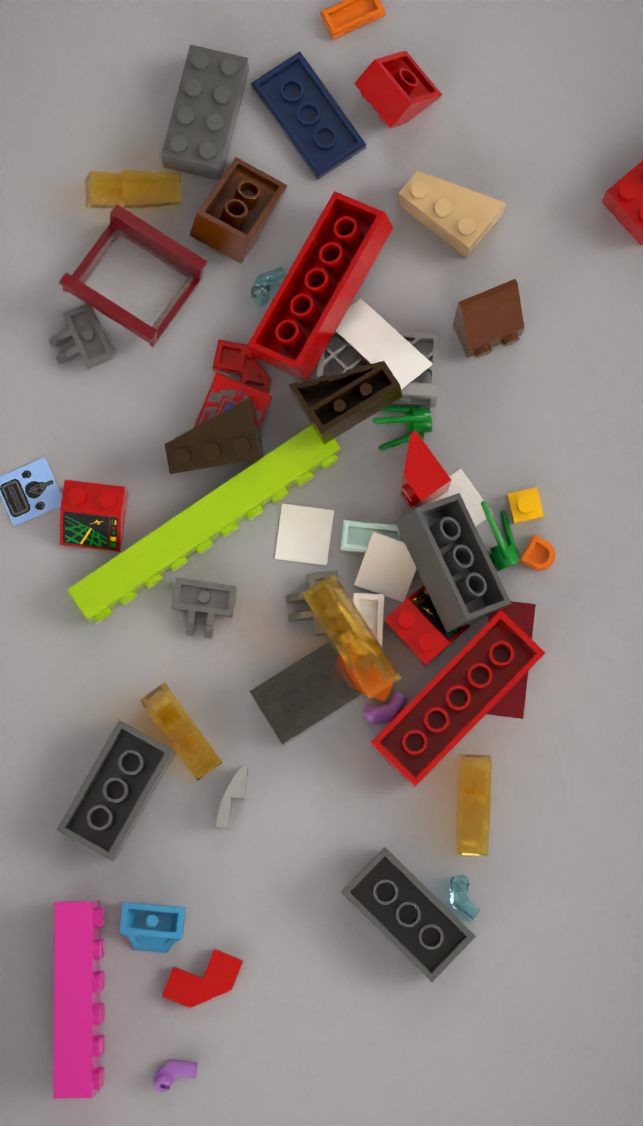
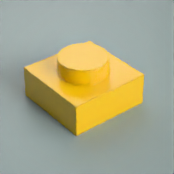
(525, 505)

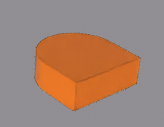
(538, 554)

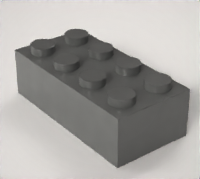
(205, 112)
(452, 562)
(116, 791)
(408, 914)

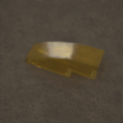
(132, 189)
(473, 804)

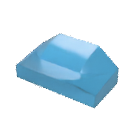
(152, 925)

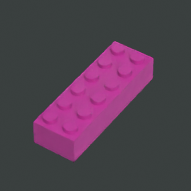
(77, 999)

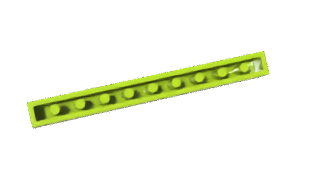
(202, 523)

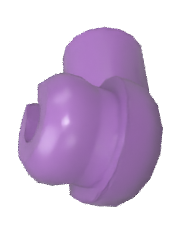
(384, 713)
(171, 1071)

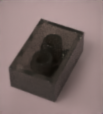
(305, 693)

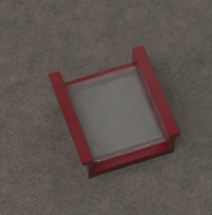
(136, 276)

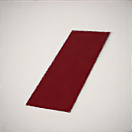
(513, 702)

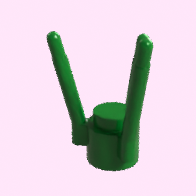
(414, 419)
(505, 552)

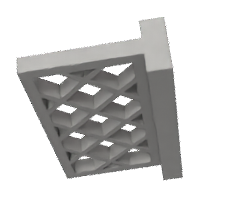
(415, 392)

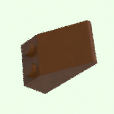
(237, 210)
(489, 319)

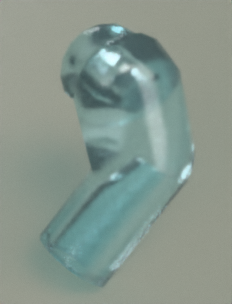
(263, 284)
(459, 897)

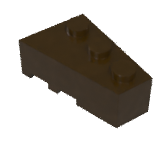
(346, 399)
(218, 442)

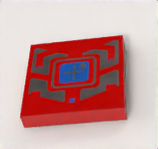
(227, 393)

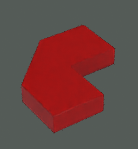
(239, 360)
(193, 990)

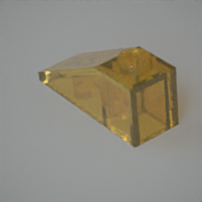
(181, 731)

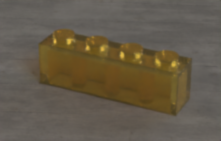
(351, 635)

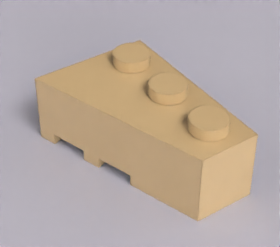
(450, 211)

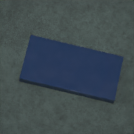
(308, 115)

